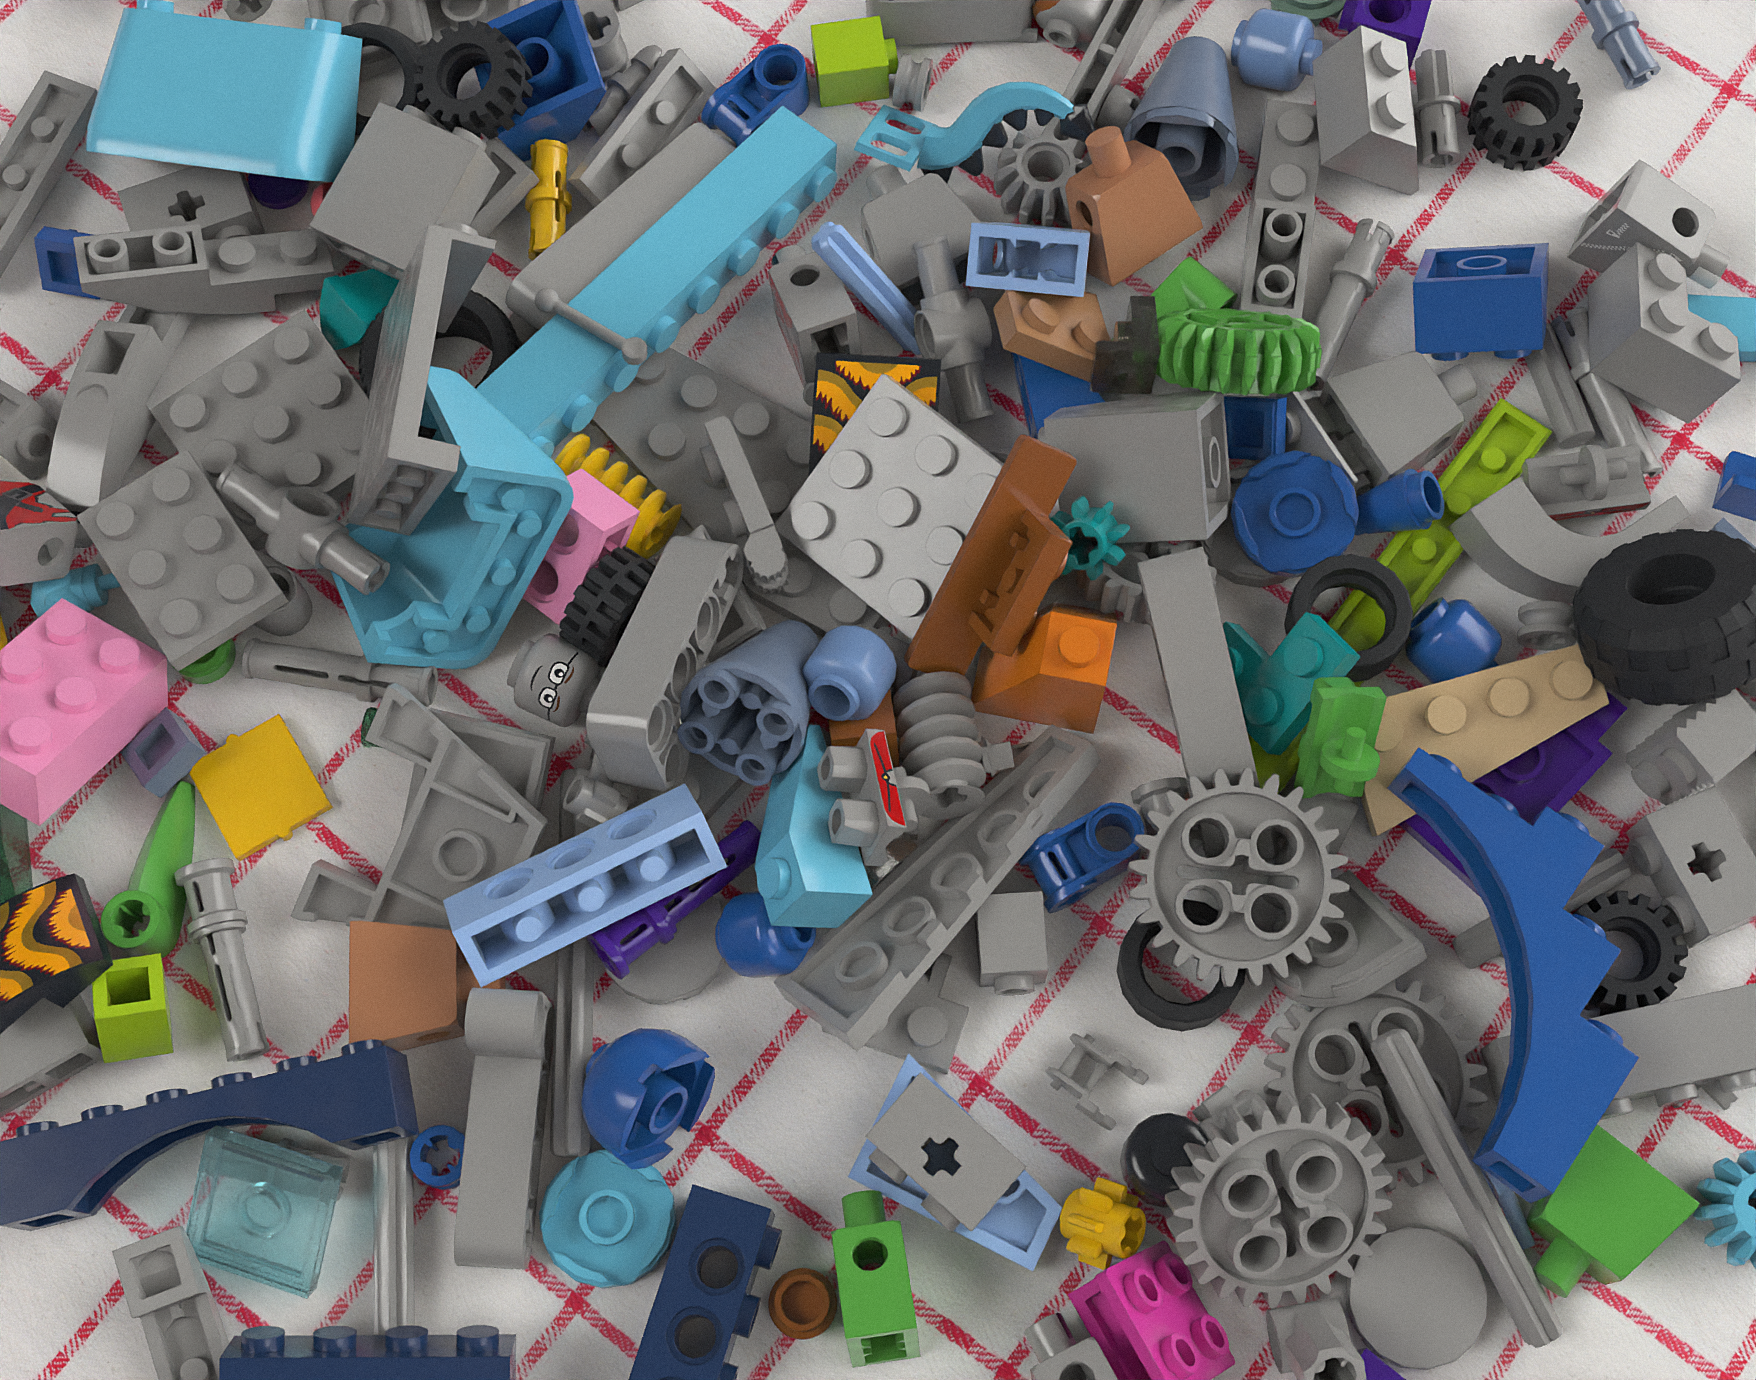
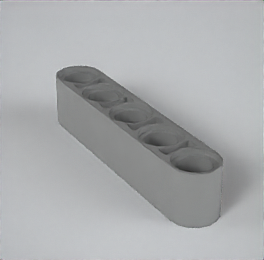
(617, 222)
(1198, 677)

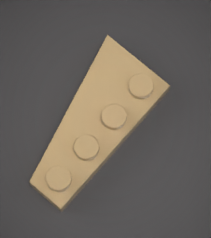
(1479, 722)

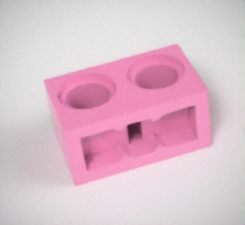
(591, 529)

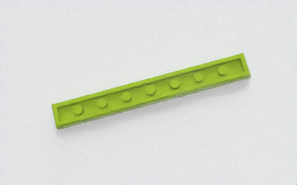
(1425, 556)

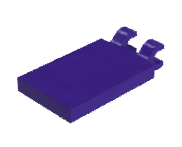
(1535, 779)

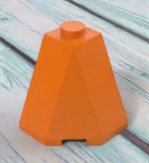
(1054, 672)

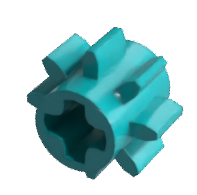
(1093, 522)

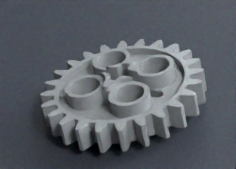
(1233, 939)
(1433, 1039)
(1339, 1184)

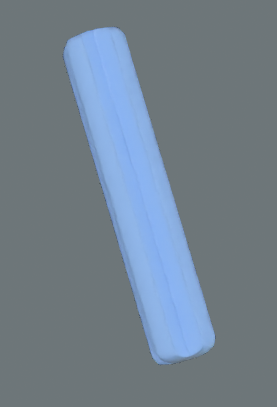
(867, 282)

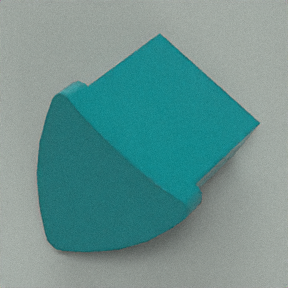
(351, 304)

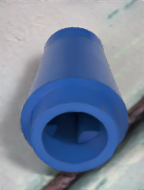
(1400, 504)

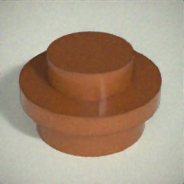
(802, 1303)

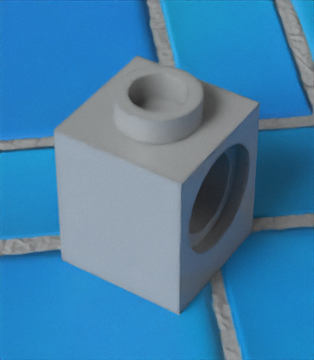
(1011, 942)

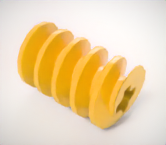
(652, 526)

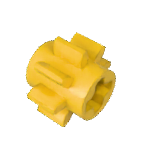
(1102, 1223)

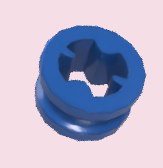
(429, 1173)

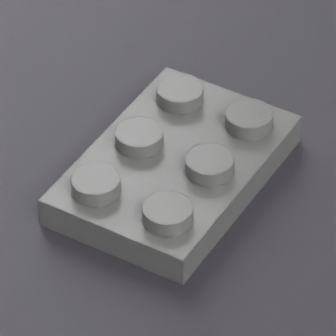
(182, 560)

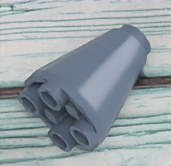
(751, 704)

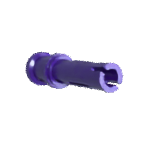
(658, 923)

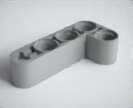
(663, 647)
(504, 1126)

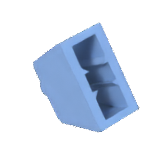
(1028, 258)

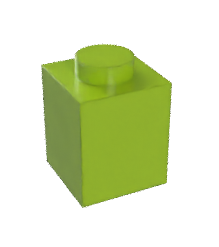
(852, 61)
(133, 1009)

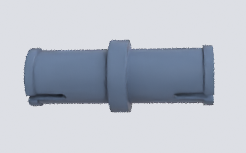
(1618, 35)

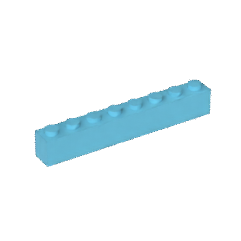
(665, 278)

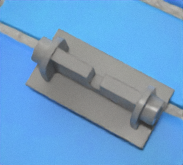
(1309, 431)

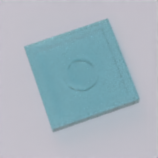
(262, 1211)

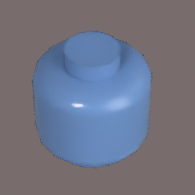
(1275, 49)
(849, 673)

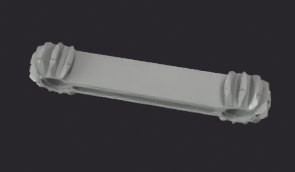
(1098, 72)

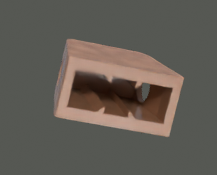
(1128, 205)
(407, 985)

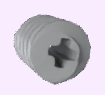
(940, 742)

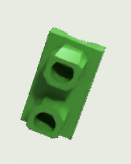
(1340, 738)

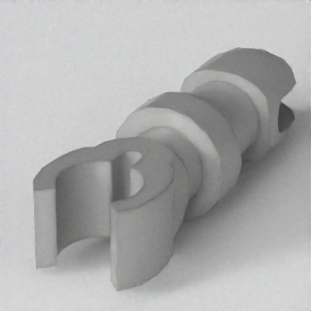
(622, 87)

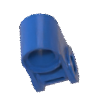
(751, 98)
(1079, 855)

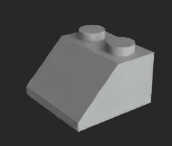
(1367, 110)

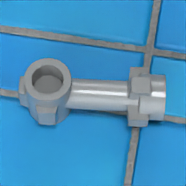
(593, 797)

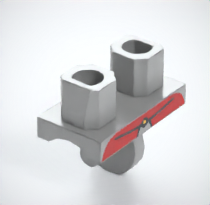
(1587, 482)
(881, 797)

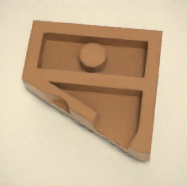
(1052, 329)

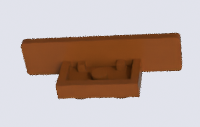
(1000, 566)

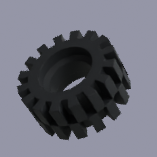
(1657, 944)

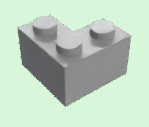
(1650, 339)

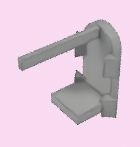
(998, 755)

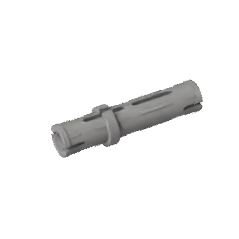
(1350, 283)
(1605, 399)
(335, 671)

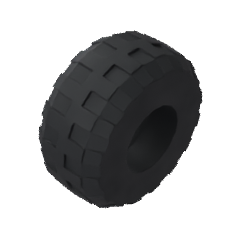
(1670, 617)

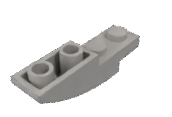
(1281, 211)
(185, 274)
(106, 406)

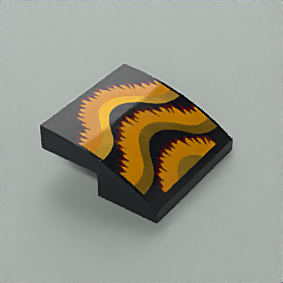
(845, 381)
(48, 946)

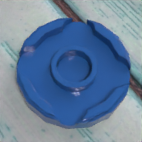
(1294, 513)

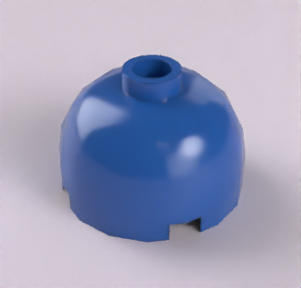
(643, 1091)

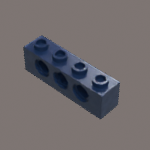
(707, 1225)

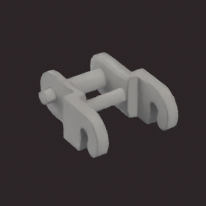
(1062, 1076)

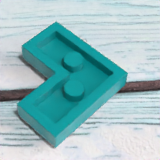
(1279, 686)

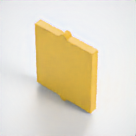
(259, 787)

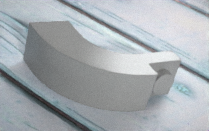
(1533, 553)

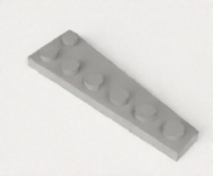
(884, 948)

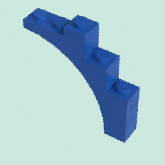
(1559, 1063)

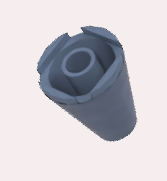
(1191, 116)

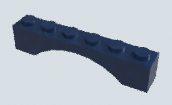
(73, 1169)

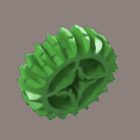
(1238, 351)

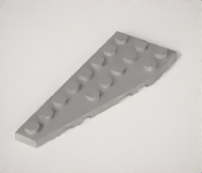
(659, 434)

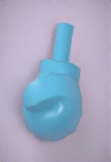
(82, 586)

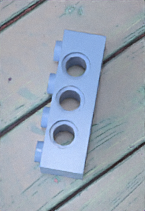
(583, 884)

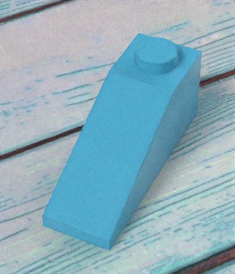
(796, 864)

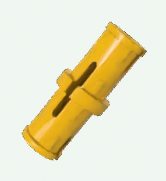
(549, 199)

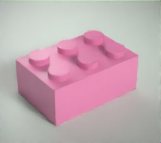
(70, 704)

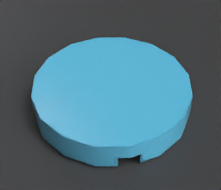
(607, 1220)

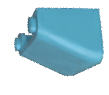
(228, 94)
(472, 550)

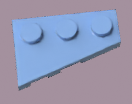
(1013, 1227)

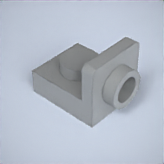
(25, 432)

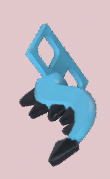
(977, 126)

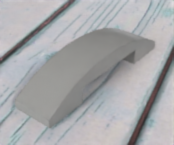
(174, 1305)

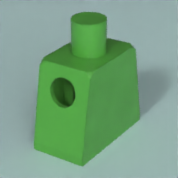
(1605, 1215)
(877, 1302)

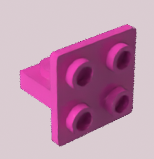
(1152, 1319)

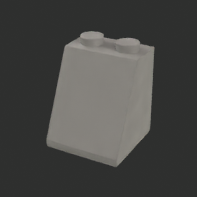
(1152, 458)

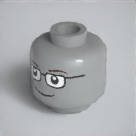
(553, 679)

